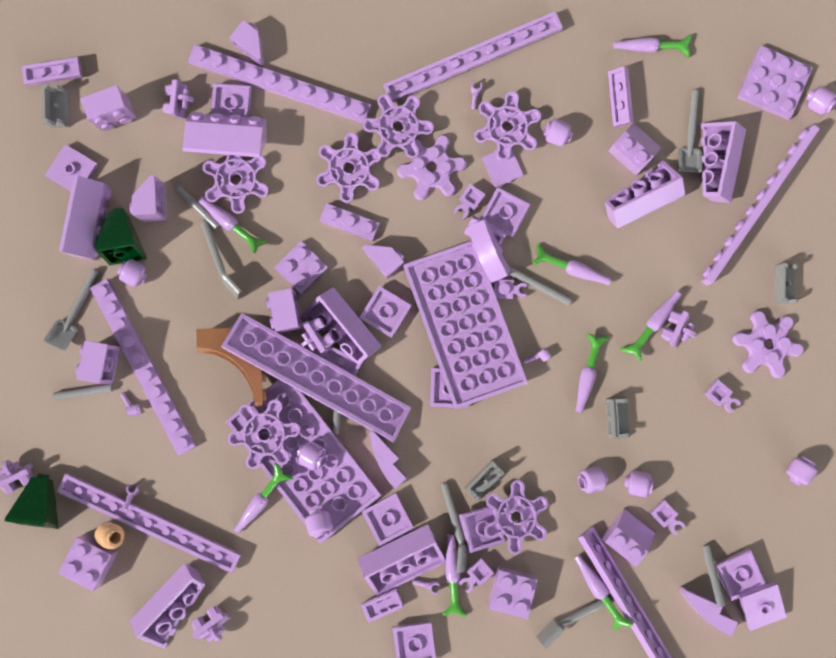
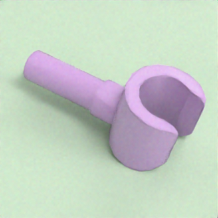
(475, 91)
(543, 354)
(132, 410)
(130, 496)
(427, 585)

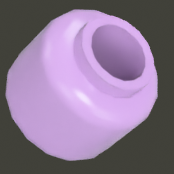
(821, 100)
(557, 132)
(132, 272)
(312, 456)
(801, 471)
(592, 479)
(639, 483)
(318, 523)

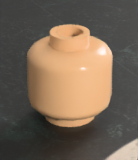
(109, 535)

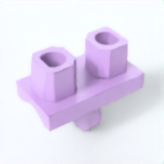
(179, 99)
(680, 320)
(313, 328)
(7, 481)
(213, 627)

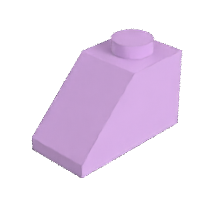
(248, 41)
(385, 258)

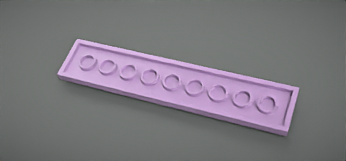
(316, 377)

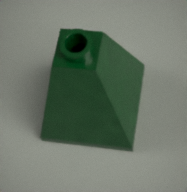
(119, 239)
(35, 504)

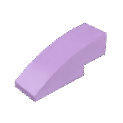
(488, 250)
(386, 458)
(710, 612)

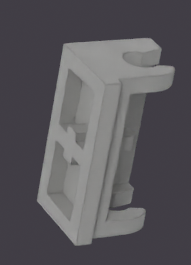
(55, 106)
(784, 284)
(617, 418)
(484, 480)

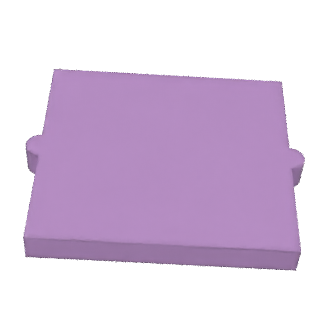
(502, 171)

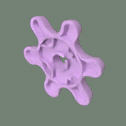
(507, 113)
(402, 114)
(348, 155)
(440, 177)
(236, 193)
(755, 345)
(250, 436)
(527, 523)

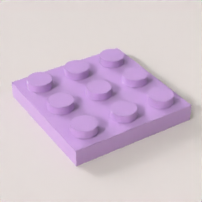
(774, 82)

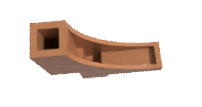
(210, 342)

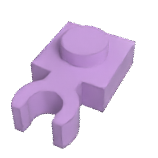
(470, 199)
(505, 289)
(720, 395)
(666, 516)
(478, 573)

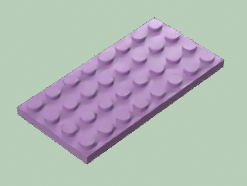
(464, 325)
(338, 486)

